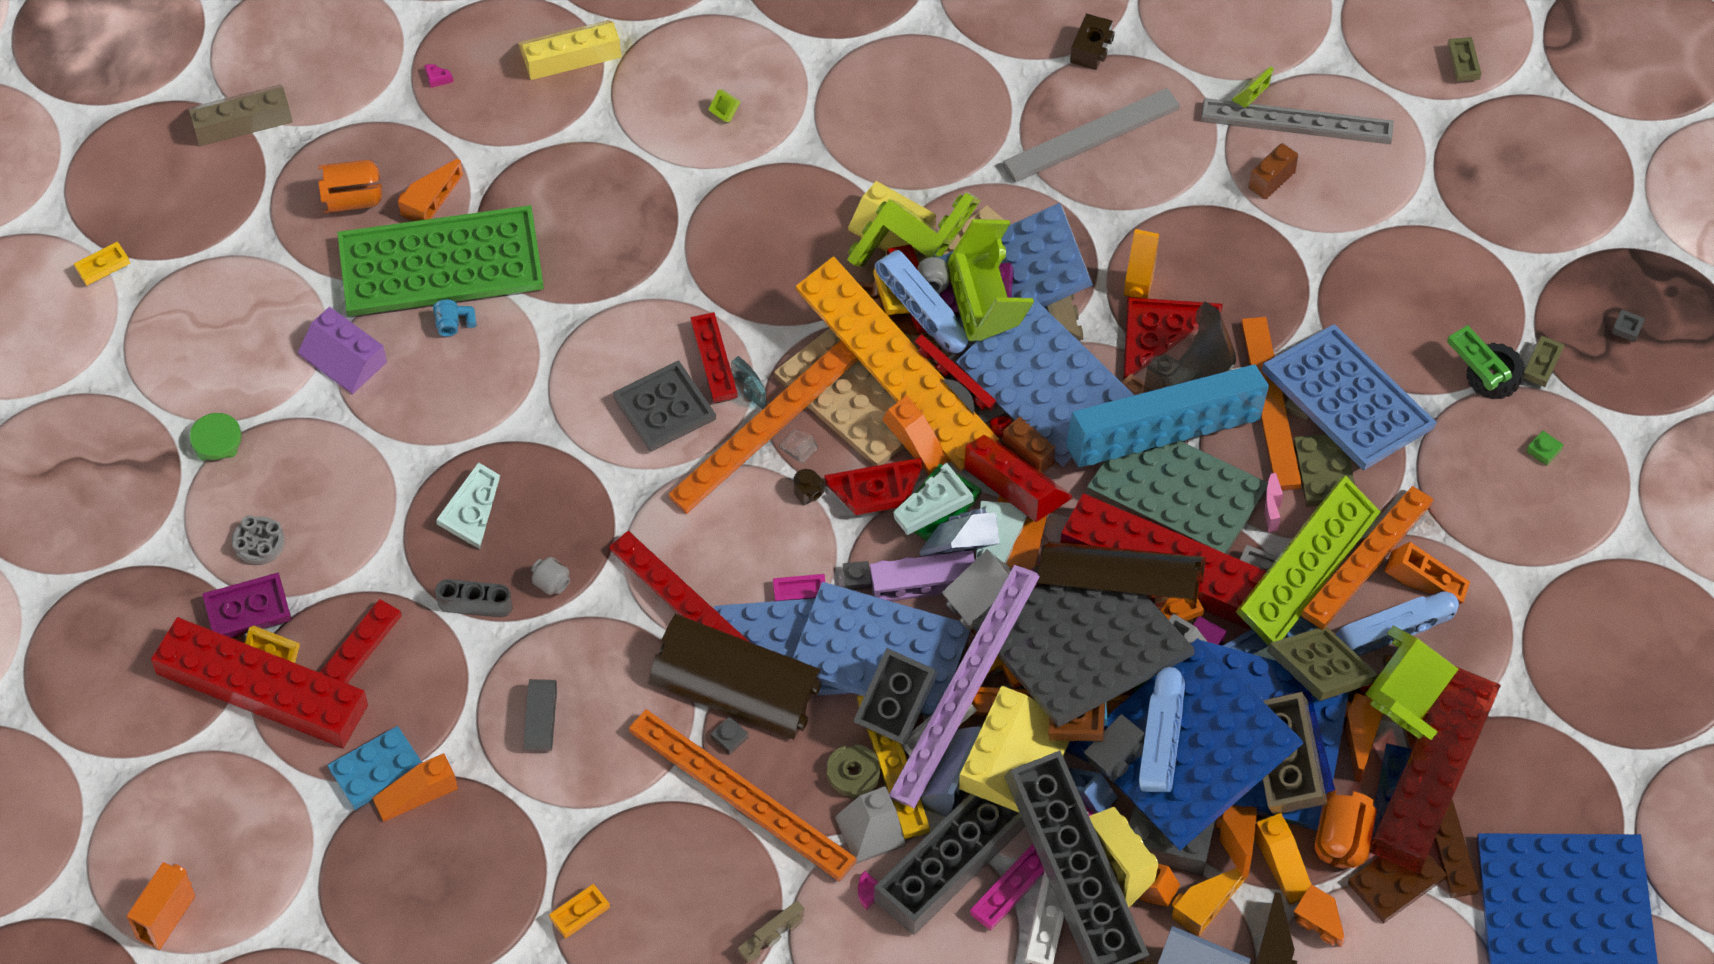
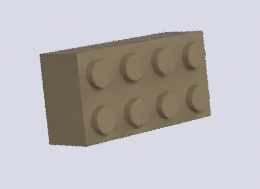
(1297, 779)

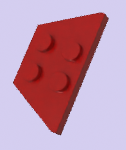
(875, 486)

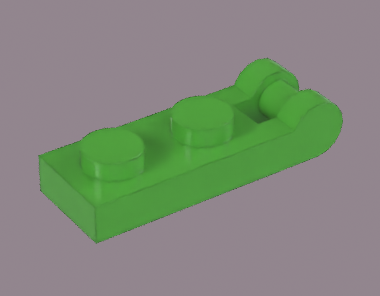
(1479, 357)

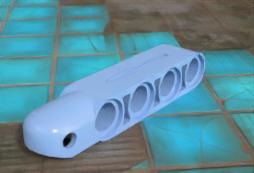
(922, 301)
(1412, 617)
(1162, 732)

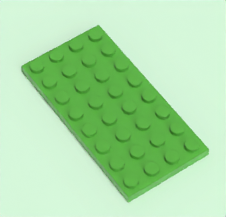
(439, 260)

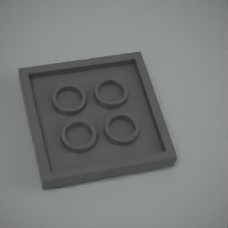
(664, 406)

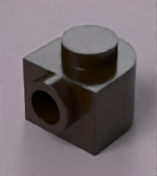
(808, 486)

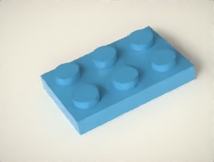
(374, 766)

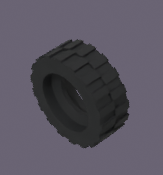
(1504, 389)

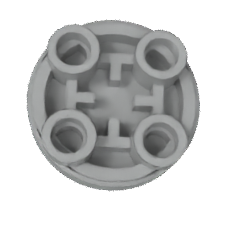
(258, 540)

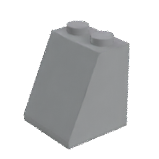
(977, 588)

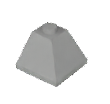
(871, 825)

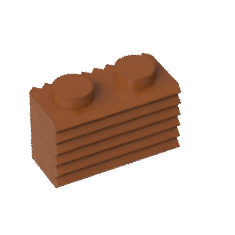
(1273, 171)
(1029, 444)

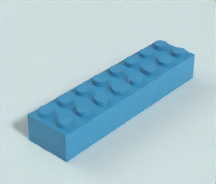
(1166, 415)

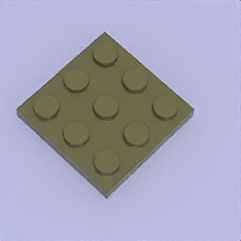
(1322, 663)

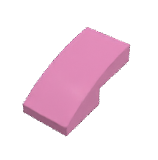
(1272, 502)

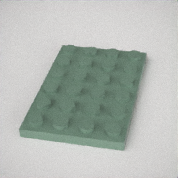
(1181, 492)

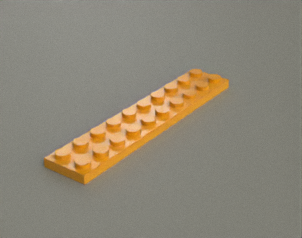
(891, 357)

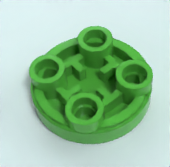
(215, 436)

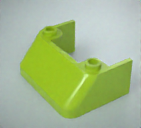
(979, 284)

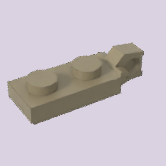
(771, 931)

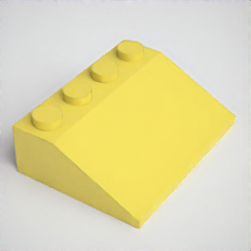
(1008, 739)

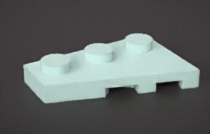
(937, 499)
(471, 506)
(1009, 523)

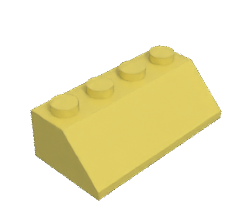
(571, 49)

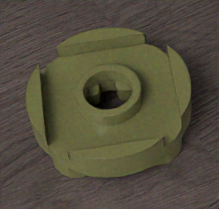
(848, 784)

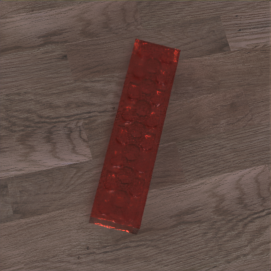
(1434, 771)

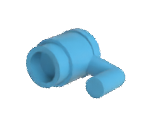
(446, 317)

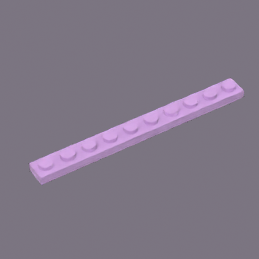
(964, 686)

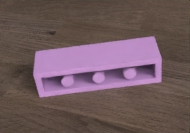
(917, 576)

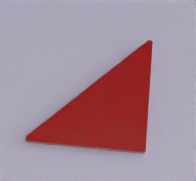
(1155, 328)

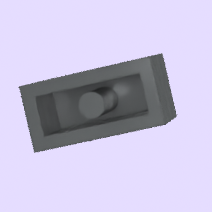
(1118, 750)

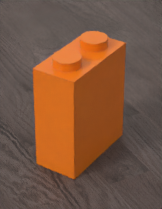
(161, 905)

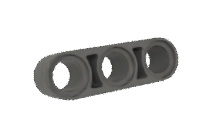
(464, 590)
(540, 715)

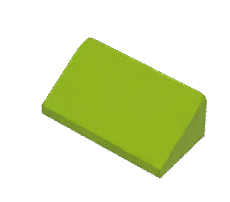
(1253, 88)

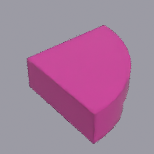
(437, 76)
(866, 889)

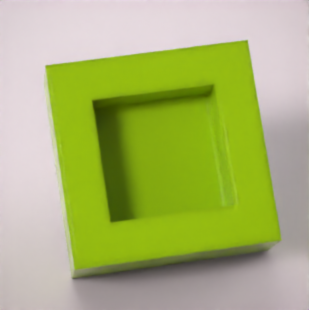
(724, 105)

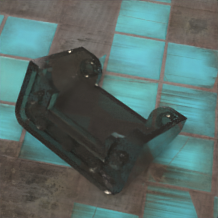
(1207, 356)

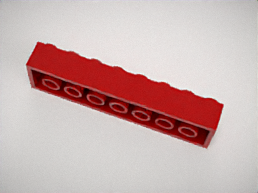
(1225, 579)
(260, 682)

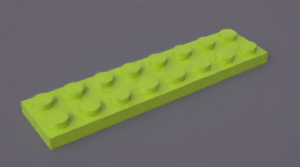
(1308, 561)

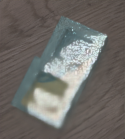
(752, 384)

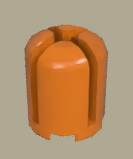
(352, 196)
(1345, 829)

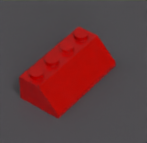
(1013, 478)

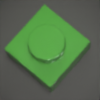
(1545, 448)

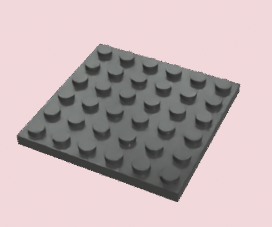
(1087, 647)

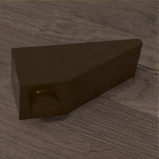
(1277, 940)

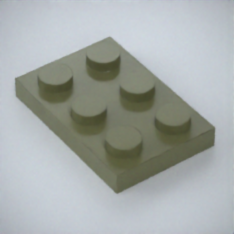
(1320, 466)

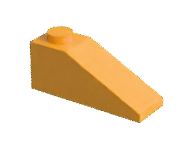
(1141, 264)
(1282, 857)
(1205, 900)

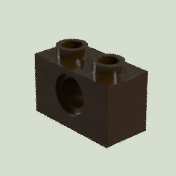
(1091, 41)

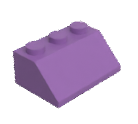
(342, 350)

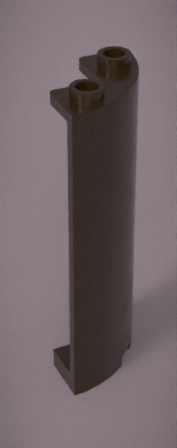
(1121, 570)
(735, 676)

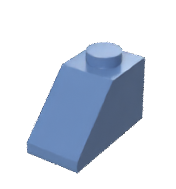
(1093, 789)

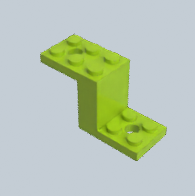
(912, 229)
(1410, 683)

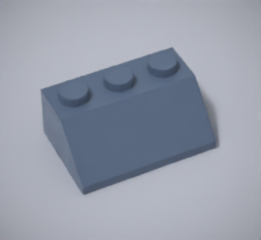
(963, 533)
(943, 790)
(1190, 949)

